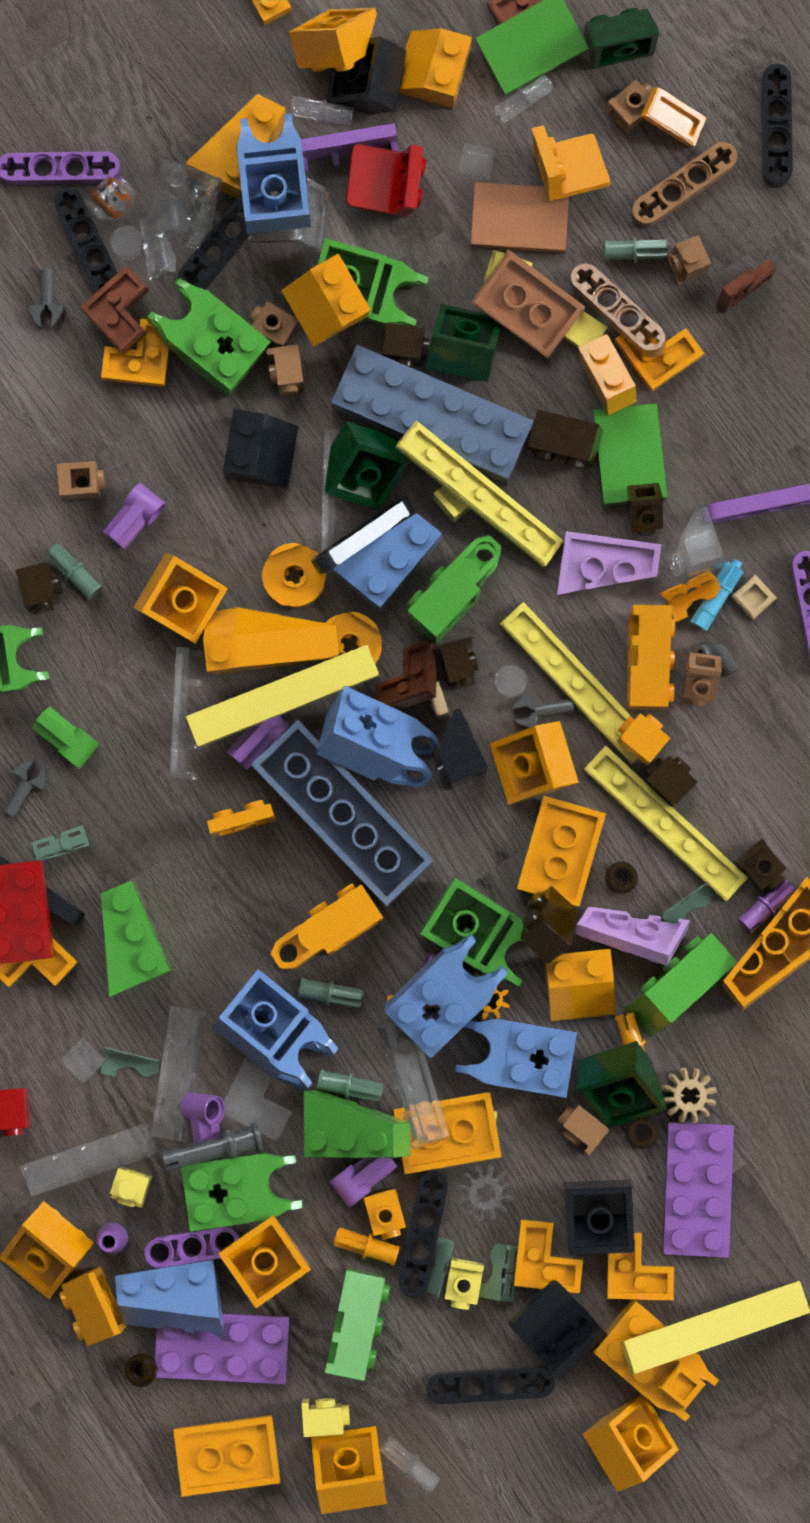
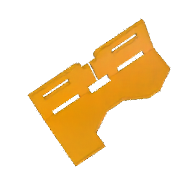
(682, 602)

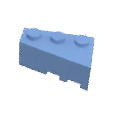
(388, 561)
(173, 1298)

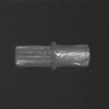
(523, 99)
(321, 111)
(410, 1465)

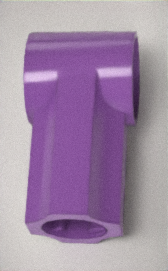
(139, 509)
(257, 740)
(205, 1114)
(357, 1179)

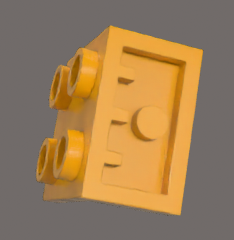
(569, 165)

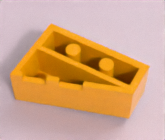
(220, 153)

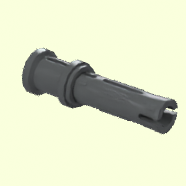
(228, 1145)

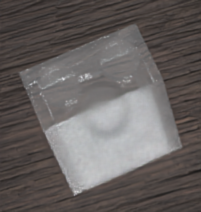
(697, 547)

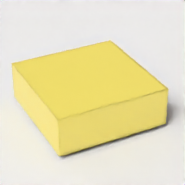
(585, 330)

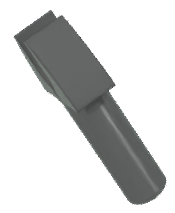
(46, 301)
(541, 710)
(24, 787)

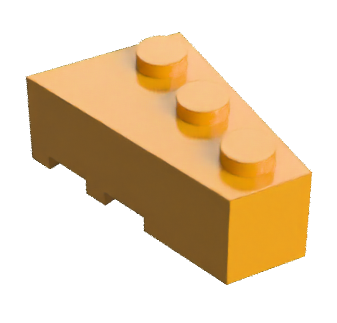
(650, 657)

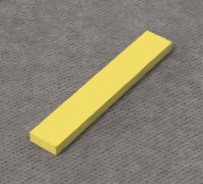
(479, 493)
(568, 674)
(282, 696)
(665, 823)
(714, 1327)

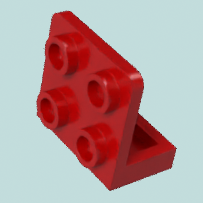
(385, 179)

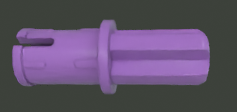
(765, 907)

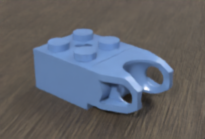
(268, 169)
(375, 739)
(451, 988)
(279, 1036)
(510, 1053)

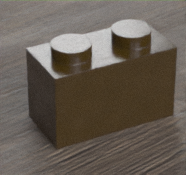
(564, 439)
(549, 924)

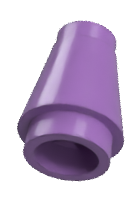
(120, 1235)

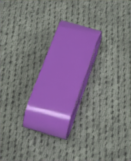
(177, 1252)

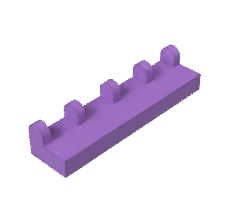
(343, 142)

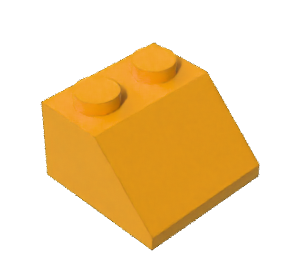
(333, 39)
(435, 65)
(326, 300)
(180, 597)
(534, 762)
(580, 985)
(46, 1250)
(264, 1261)
(92, 1306)
(631, 1443)
(348, 1470)

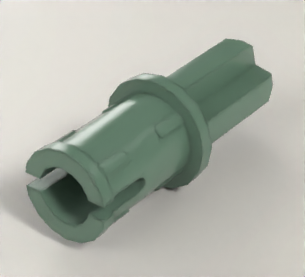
(636, 249)
(73, 571)
(330, 993)
(350, 1086)

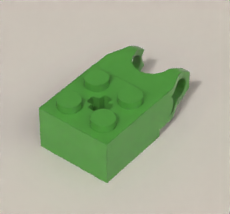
(377, 280)
(202, 331)
(452, 590)
(11, 674)
(492, 927)
(247, 1188)

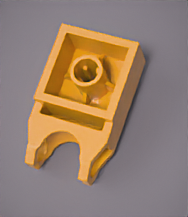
(330, 926)
(632, 1322)

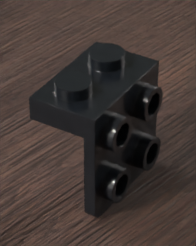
(557, 1328)

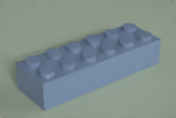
(394, 396)
(342, 814)

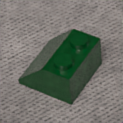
(621, 37)
(463, 343)
(364, 465)
(620, 1084)

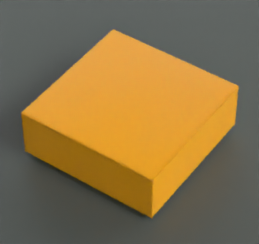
(681, 1385)

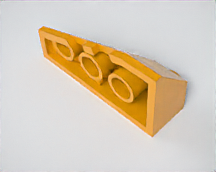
(257, 640)

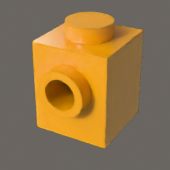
(643, 737)
(385, 1213)

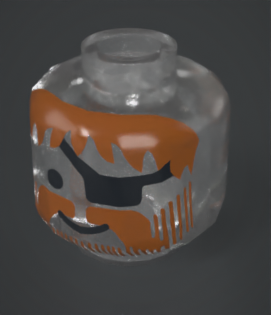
(113, 199)

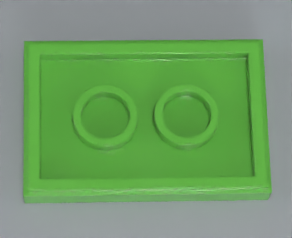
(531, 44)
(629, 451)

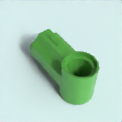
(71, 741)

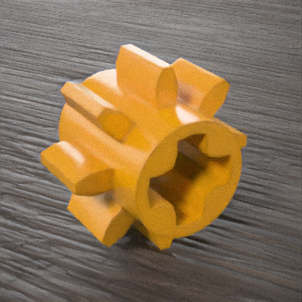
(499, 1003)

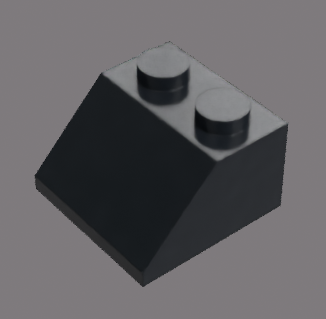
(372, 82)
(260, 449)
(459, 754)
(599, 1217)

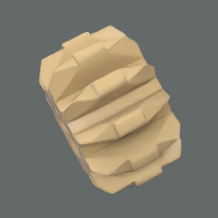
(687, 1106)

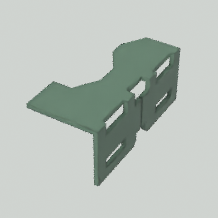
(66, 843)
(698, 898)
(118, 1059)
(442, 1256)
(492, 1288)

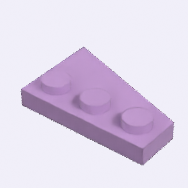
(604, 561)
(637, 936)

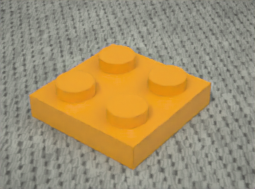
(228, 822)

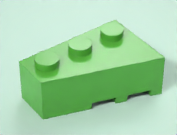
(131, 941)
(680, 984)
(349, 1130)
(357, 1324)

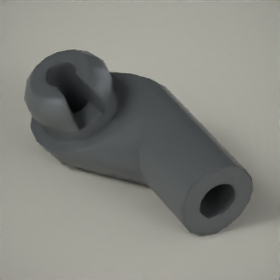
(728, 664)

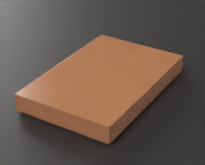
(518, 218)
(527, 304)

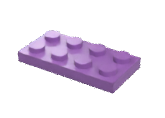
(698, 1189)
(250, 1351)

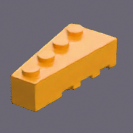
(776, 952)

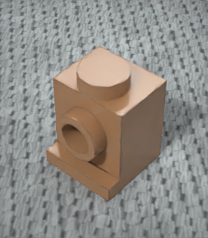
(625, 113)
(688, 260)
(283, 332)
(286, 370)
(71, 473)
(701, 678)
(582, 1128)

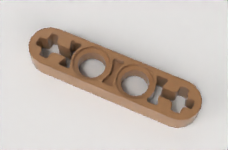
(684, 185)
(615, 312)

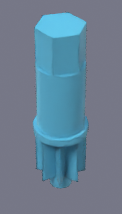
(708, 609)

